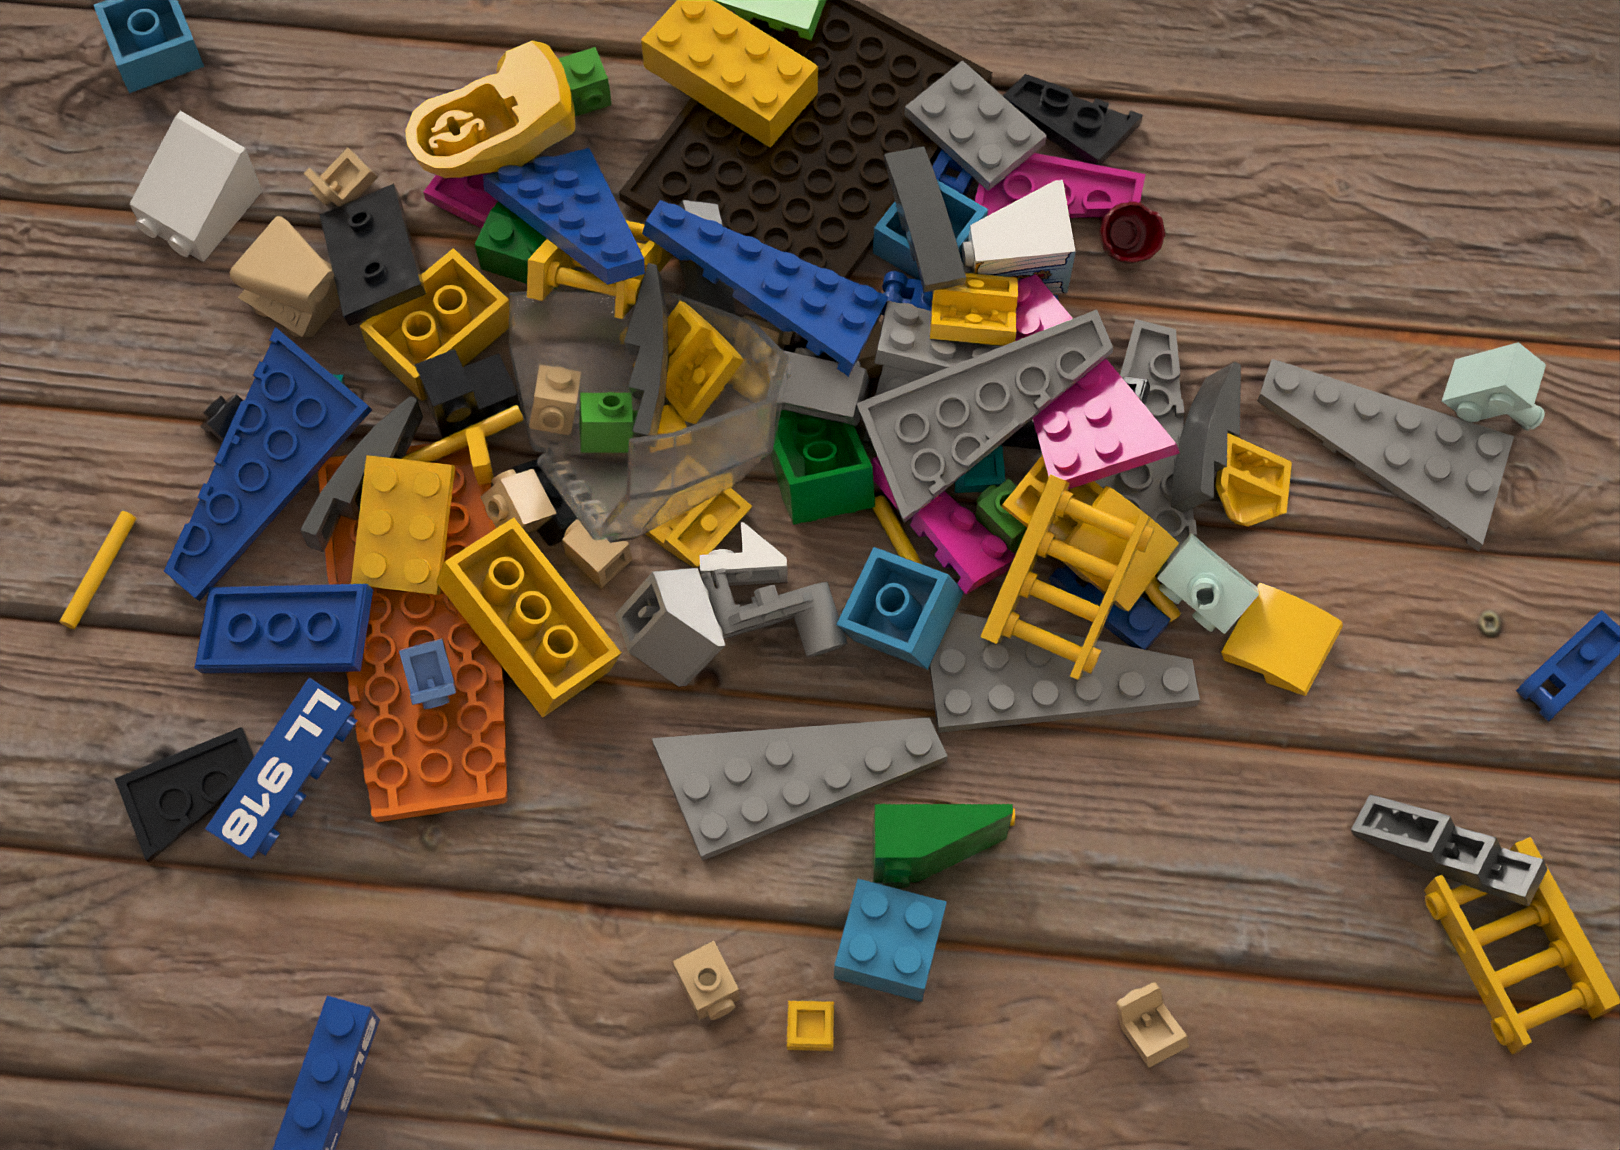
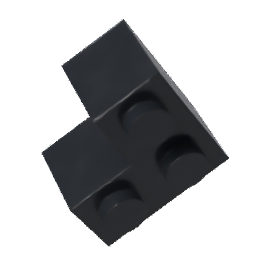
(465, 394)

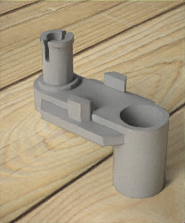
(809, 606)

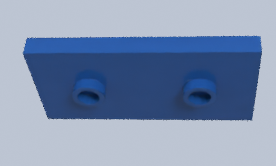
(284, 629)

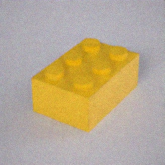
(455, 313)

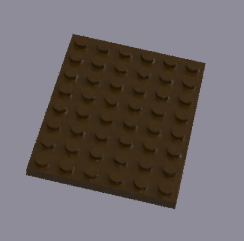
(827, 172)

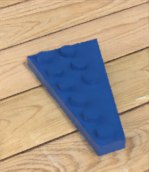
(573, 209)
(775, 284)
(271, 450)

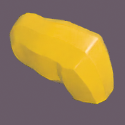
(495, 118)

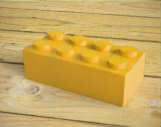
(730, 67)
(528, 616)

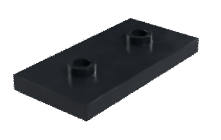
(372, 255)

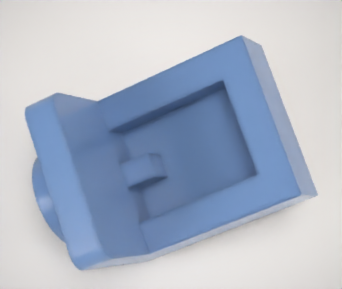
(428, 673)

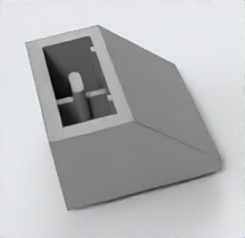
(823, 390)
(671, 624)

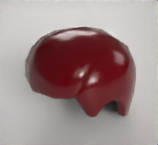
(1132, 232)

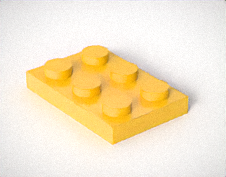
(402, 524)

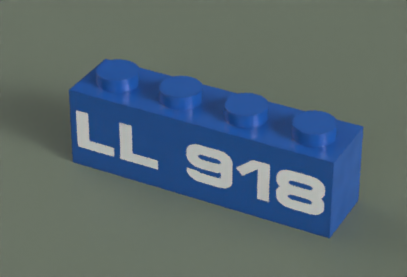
(281, 769)
(328, 1077)

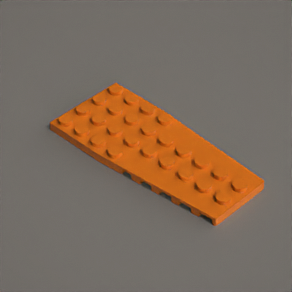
(414, 755)

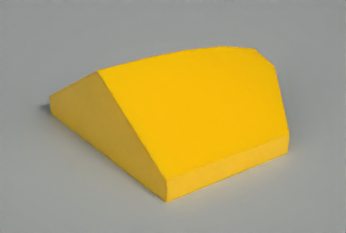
(1253, 483)

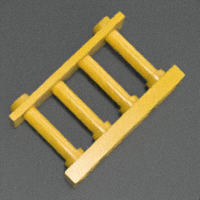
(552, 266)
(1023, 582)
(1567, 949)

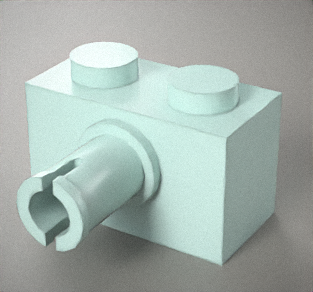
(1497, 384)
(1206, 585)

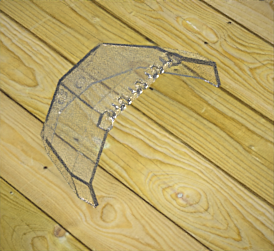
(661, 473)

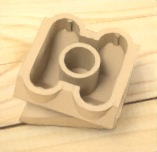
(287, 280)

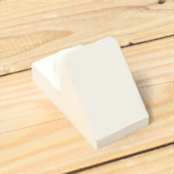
(755, 565)

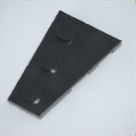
(1078, 126)
(182, 789)

